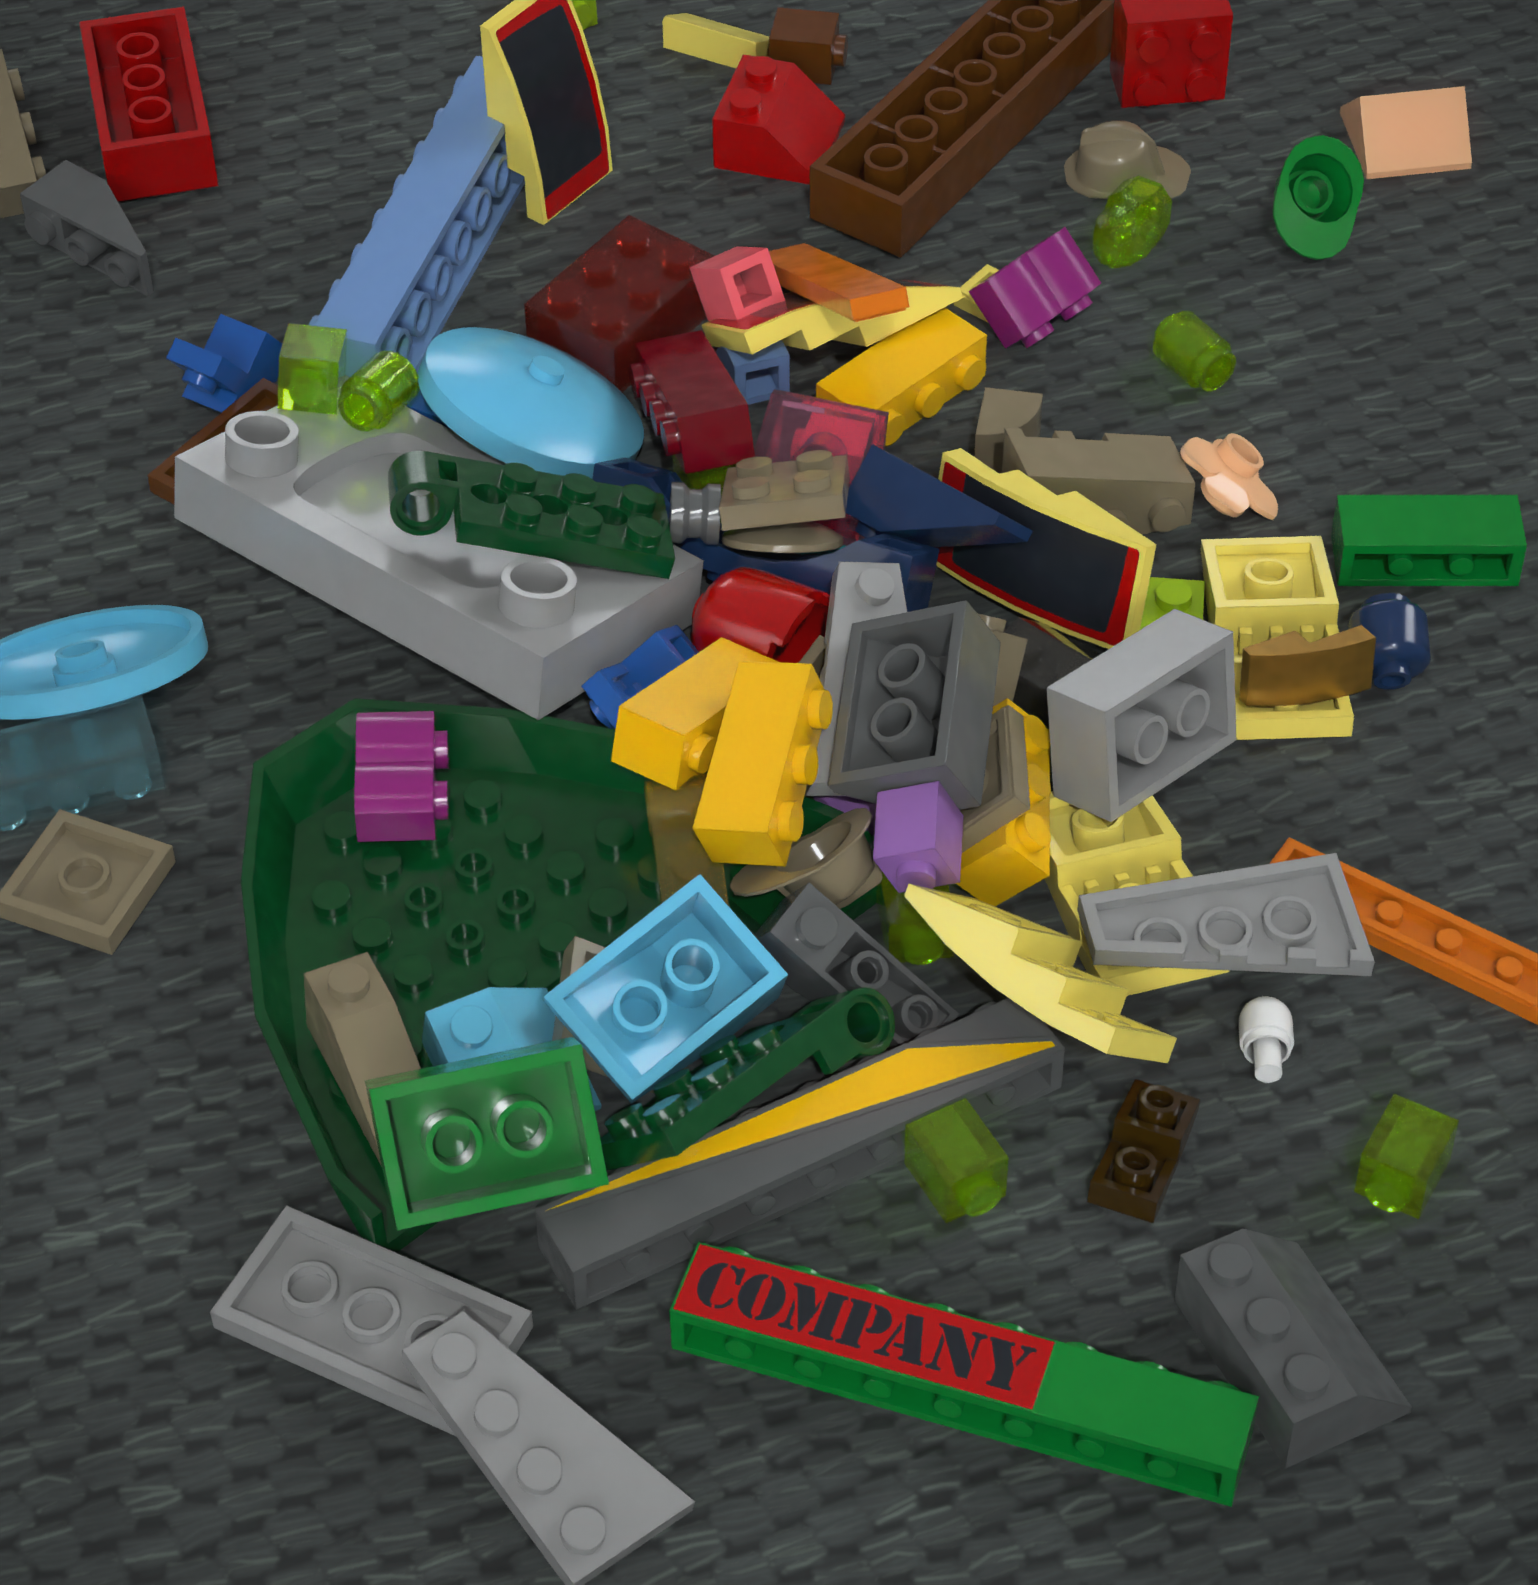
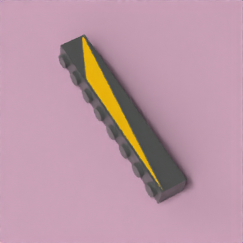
(792, 1150)

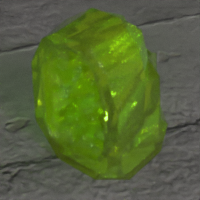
(1131, 222)

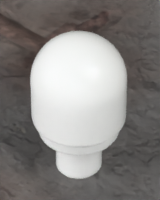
(1266, 1036)

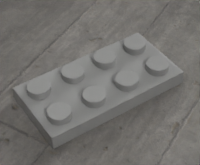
(352, 1309)

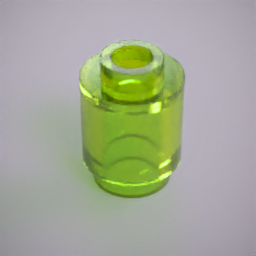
(1194, 351)
(378, 391)

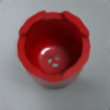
(760, 614)

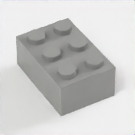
(1142, 714)

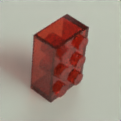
(618, 294)

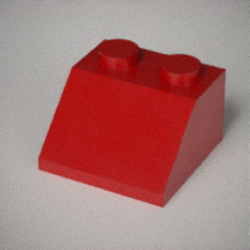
(773, 121)

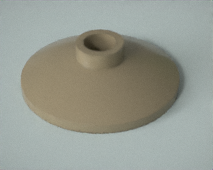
(784, 538)

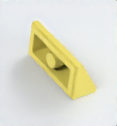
(711, 39)

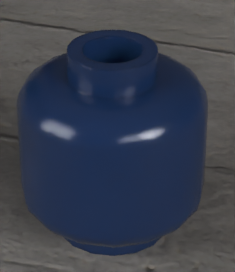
(1400, 636)

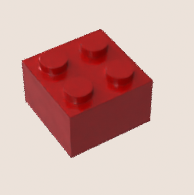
(1170, 51)

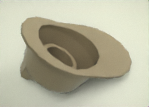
(1120, 152)
(831, 859)

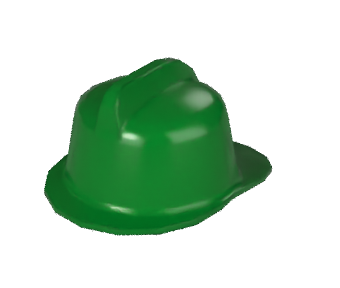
(1318, 197)

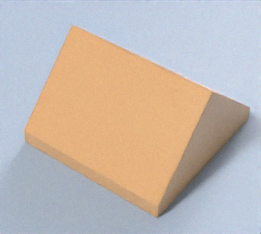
(1409, 132)

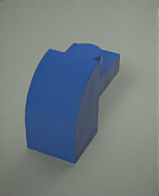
(228, 365)
(644, 666)

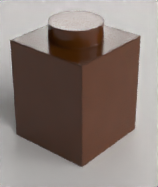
(809, 41)

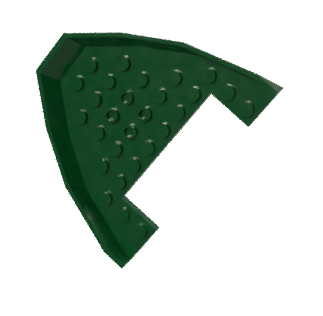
(533, 852)

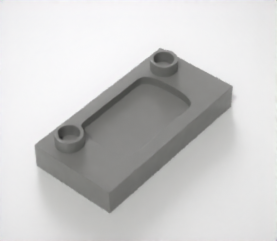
(315, 509)

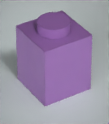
(918, 836)

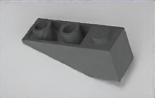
(83, 219)
(834, 955)

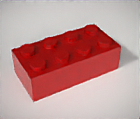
(148, 104)

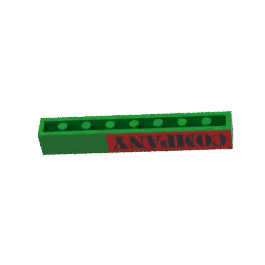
(965, 1372)

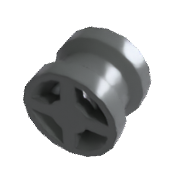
(695, 513)

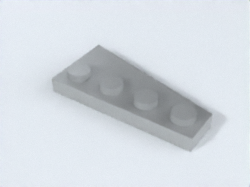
(857, 594)

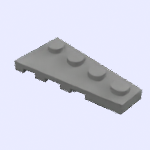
(1242, 919)
(549, 1460)

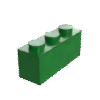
(1428, 540)

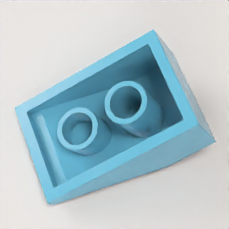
(667, 989)

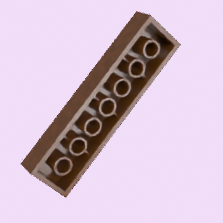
(956, 117)

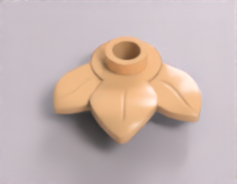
(1230, 475)

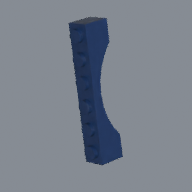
(814, 570)

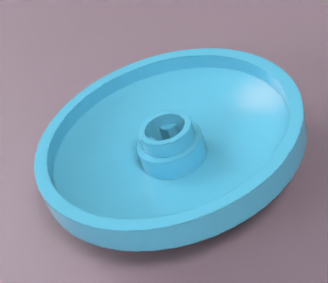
(527, 401)
(96, 659)

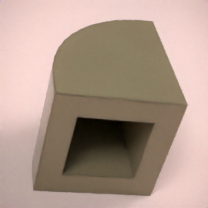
(1005, 410)

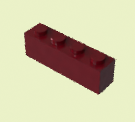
(692, 401)

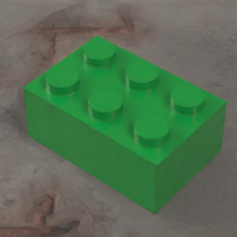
(486, 1132)

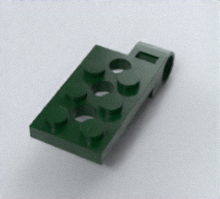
(533, 512)
(741, 1068)

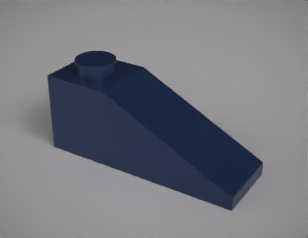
(915, 506)

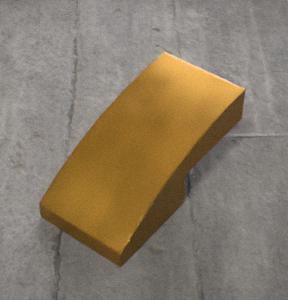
(1301, 672)

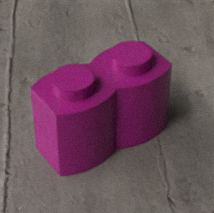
(1035, 289)
(397, 776)

